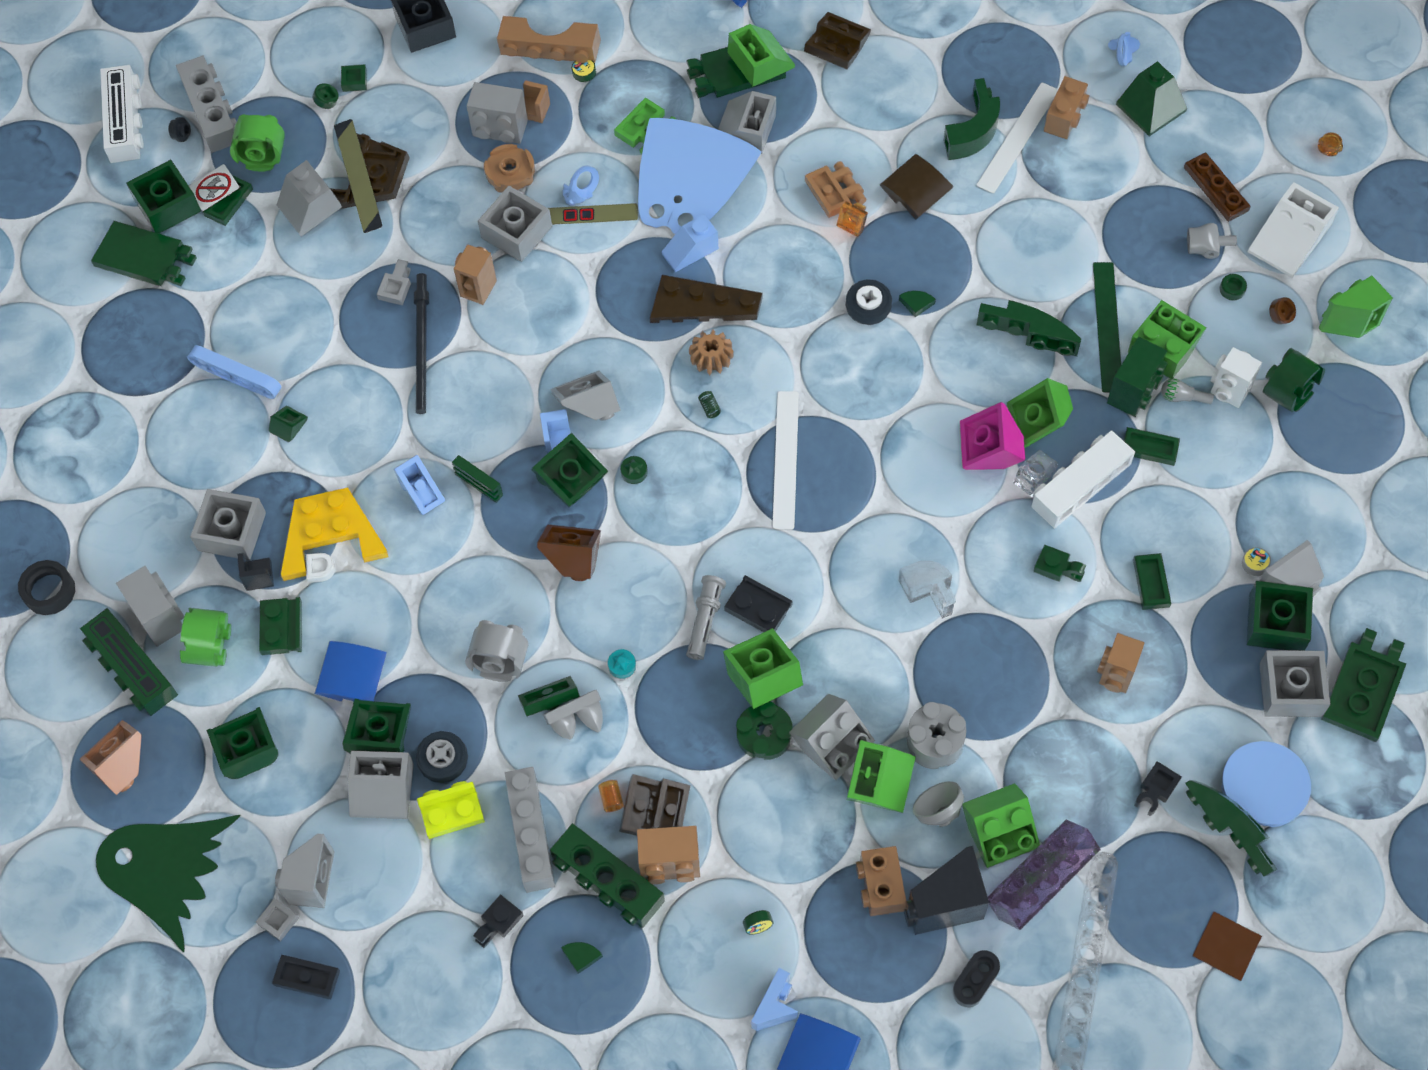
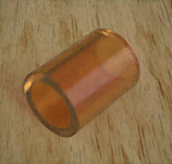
(611, 796)

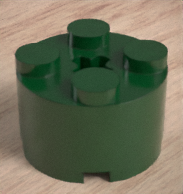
(1293, 380)

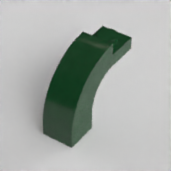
(975, 134)

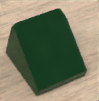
(286, 423)

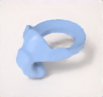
(1129, 45)
(576, 195)

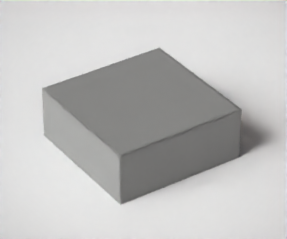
(277, 919)

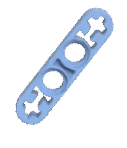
(234, 372)

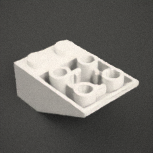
(1293, 229)

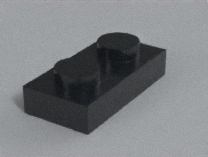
(306, 977)

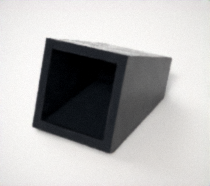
(948, 896)

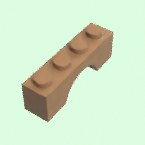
(577, 43)

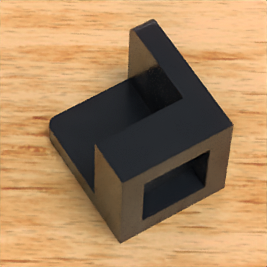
(255, 573)

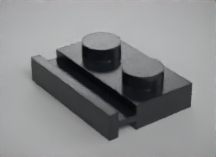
(758, 605)

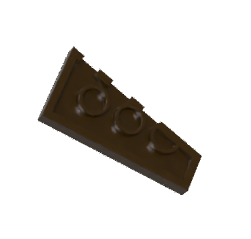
(693, 299)

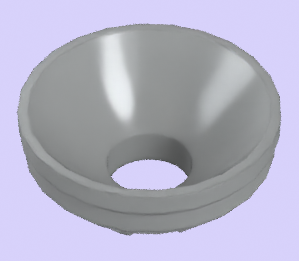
(939, 804)

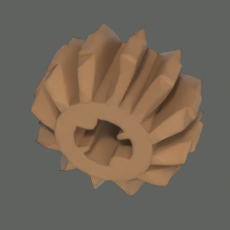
(711, 352)

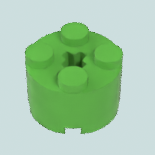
(257, 142)
(204, 637)

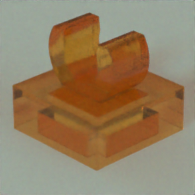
(852, 218)

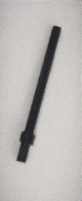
(421, 300)

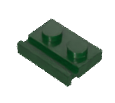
(280, 626)

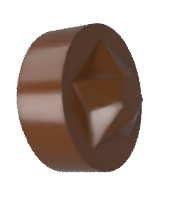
(1282, 310)

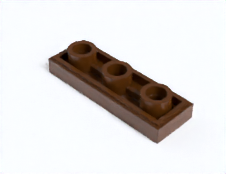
(1217, 187)

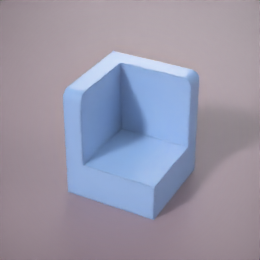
(554, 427)

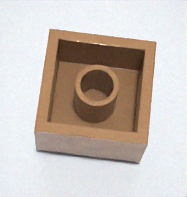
(668, 854)

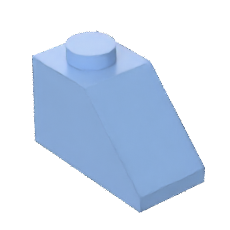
(691, 243)

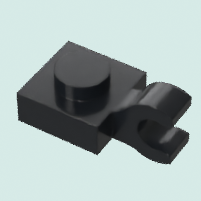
(499, 919)

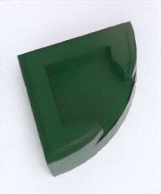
(917, 301)
(581, 955)

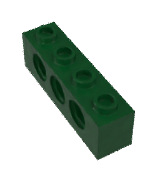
(577, 843)

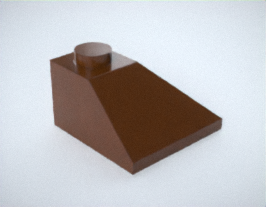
(571, 550)

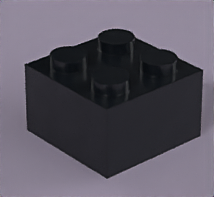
(423, 22)

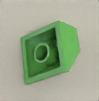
(1041, 410)

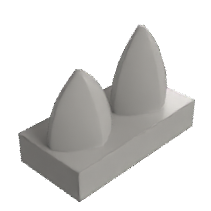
(587, 709)

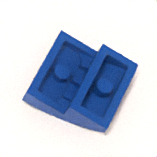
(350, 672)
(818, 1046)

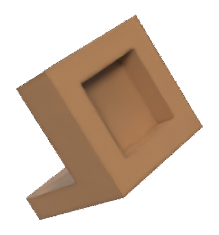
(536, 100)

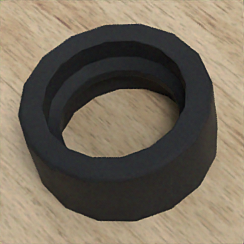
(37, 571)

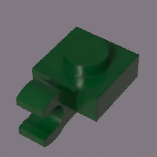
(1055, 563)

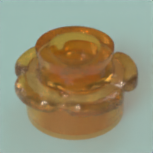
(1333, 140)

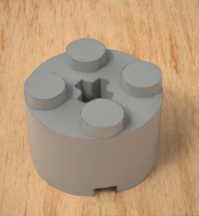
(497, 651)
(951, 732)

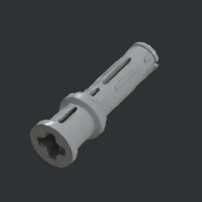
(707, 605)

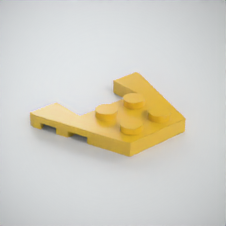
(325, 521)

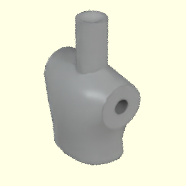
(1206, 240)

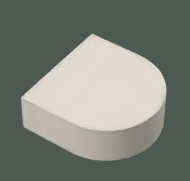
(319, 567)

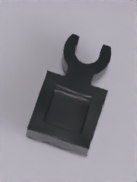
(1159, 785)

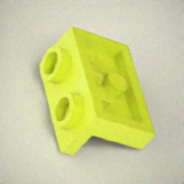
(450, 809)

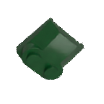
(569, 470)
(376, 726)
(243, 745)

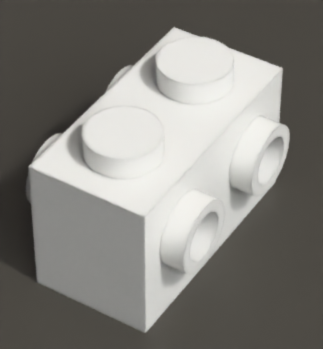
(1234, 377)

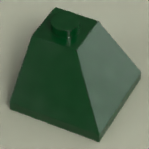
(1152, 99)

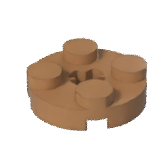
(518, 177)

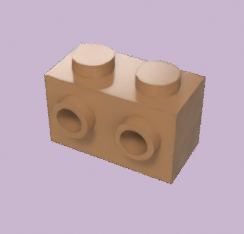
(1065, 108)
(475, 274)
(1120, 663)
(882, 881)

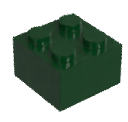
(163, 196)
(1138, 377)
(1280, 616)

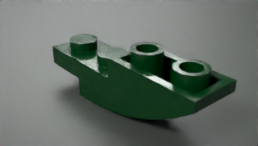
(1041, 329)
(1225, 814)

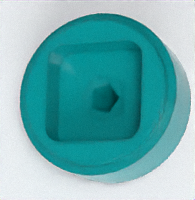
(622, 664)

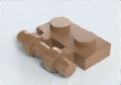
(828, 191)

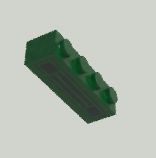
(128, 661)

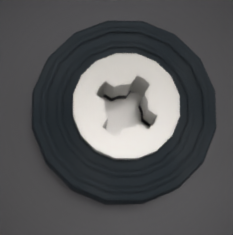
(873, 310)

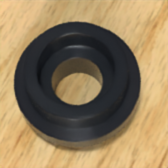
(179, 129)

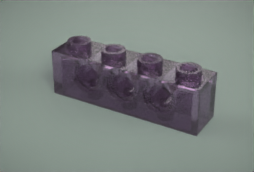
(1043, 874)

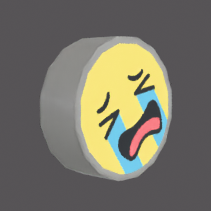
(1256, 561)

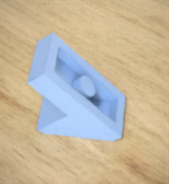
(419, 484)
(770, 1010)

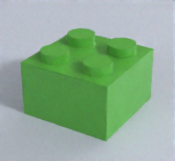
(763, 668)

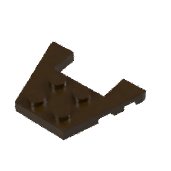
(384, 167)

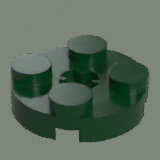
(763, 746)

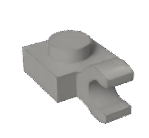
(396, 285)

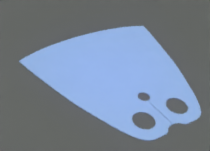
(692, 163)

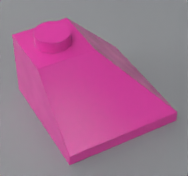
(991, 440)

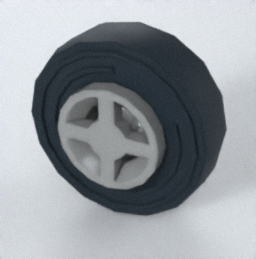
(435, 748)

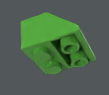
(758, 54)
(1357, 309)
(1172, 331)
(881, 776)
(1001, 824)

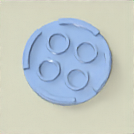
(1267, 782)

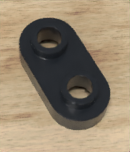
(975, 979)

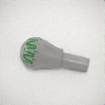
(1178, 391)

